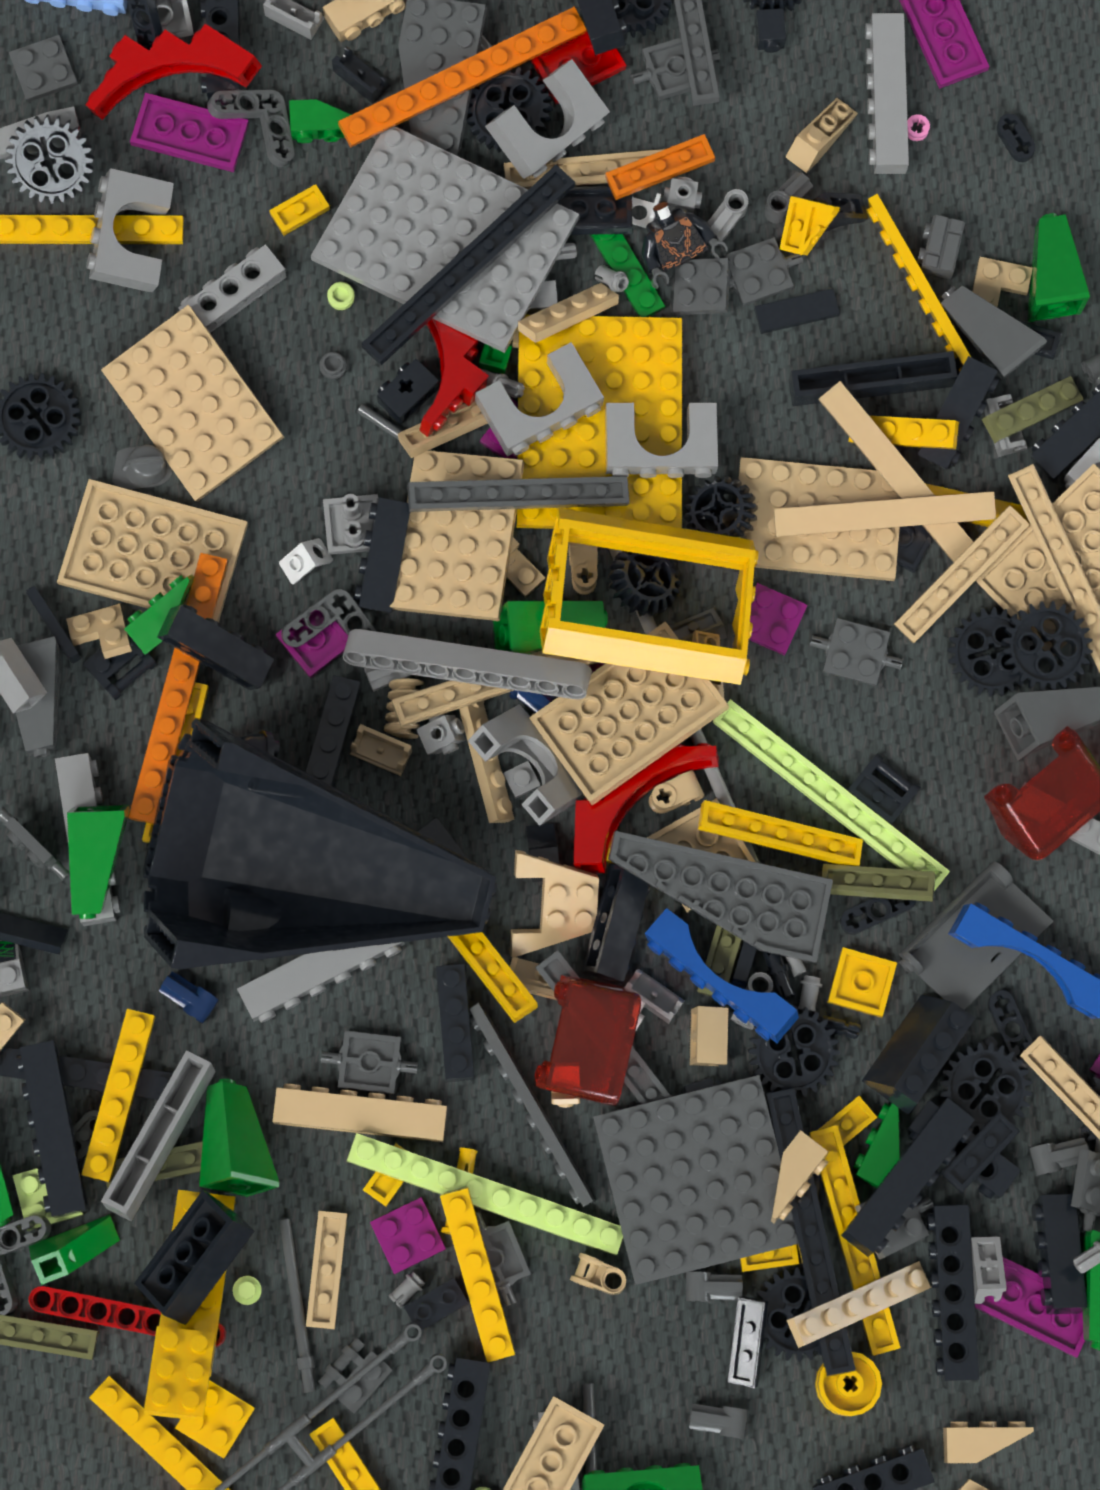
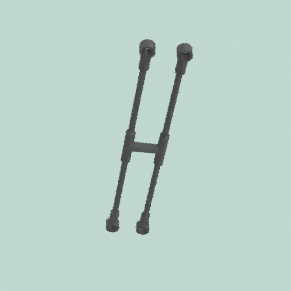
(289, 1433)

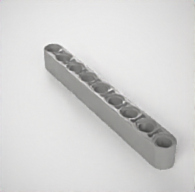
(467, 664)

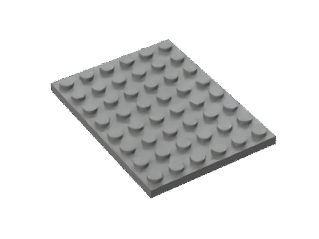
(417, 212)

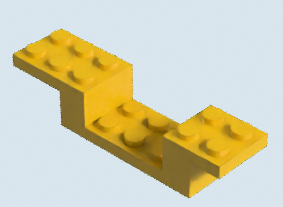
(185, 1352)

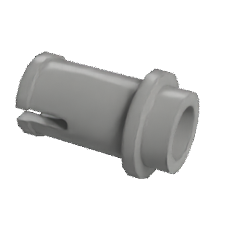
(615, 280)
(809, 993)
(407, 1288)

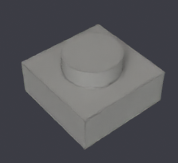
(521, 779)

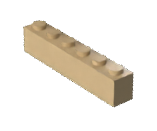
(360, 1114)

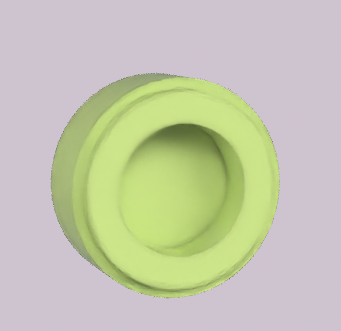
(341, 296)

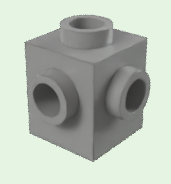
(683, 195)
(442, 734)

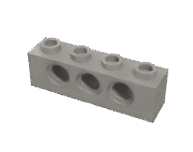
(249, 290)

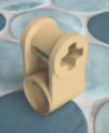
(583, 561)
(679, 793)
(597, 1274)

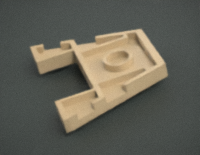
(566, 903)

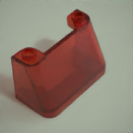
(1052, 802)
(591, 1040)

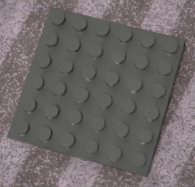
(694, 1179)

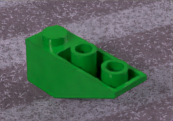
(315, 120)
(146, 626)
(882, 1149)
(72, 1248)

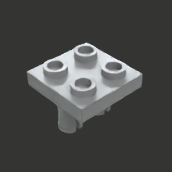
(347, 522)

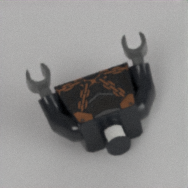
(675, 239)

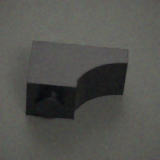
(851, 208)
(542, 843)

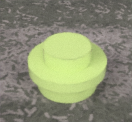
(247, 1290)

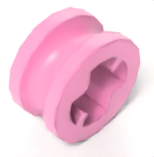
(919, 119)

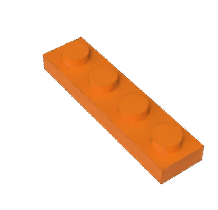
(660, 167)

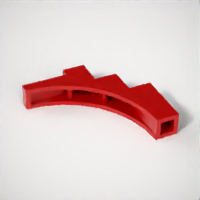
(169, 55)
(458, 375)
(598, 821)

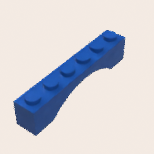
(981, 929)
(764, 1010)

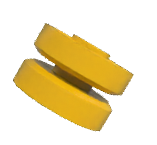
(861, 1396)

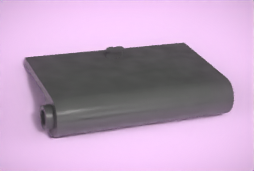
(966, 972)

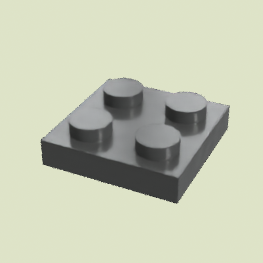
(43, 68)
(702, 286)

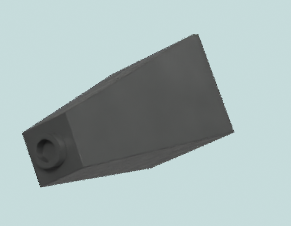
(993, 333)
(1036, 717)
(40, 722)

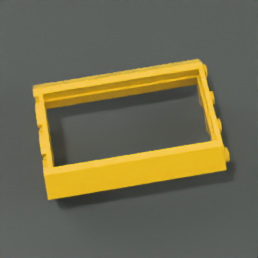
(638, 649)

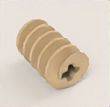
(400, 688)

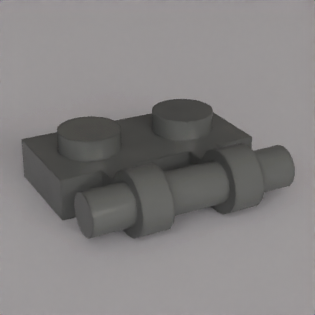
(366, 1386)

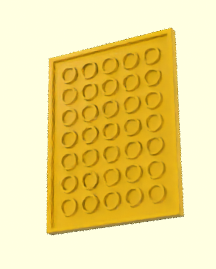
(631, 363)

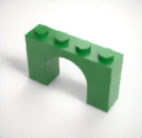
(679, 1477)

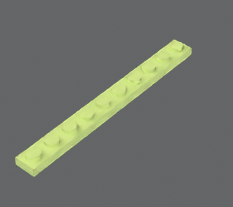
(826, 792)
(486, 1194)

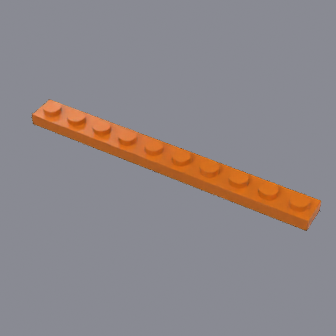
(462, 77)
(176, 695)

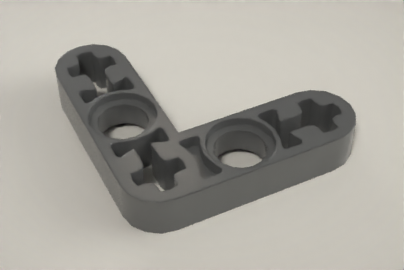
(265, 113)
(330, 615)
(22, 1241)

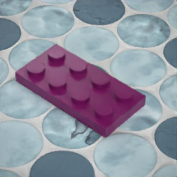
(946, 39)
(188, 133)
(1023, 1310)

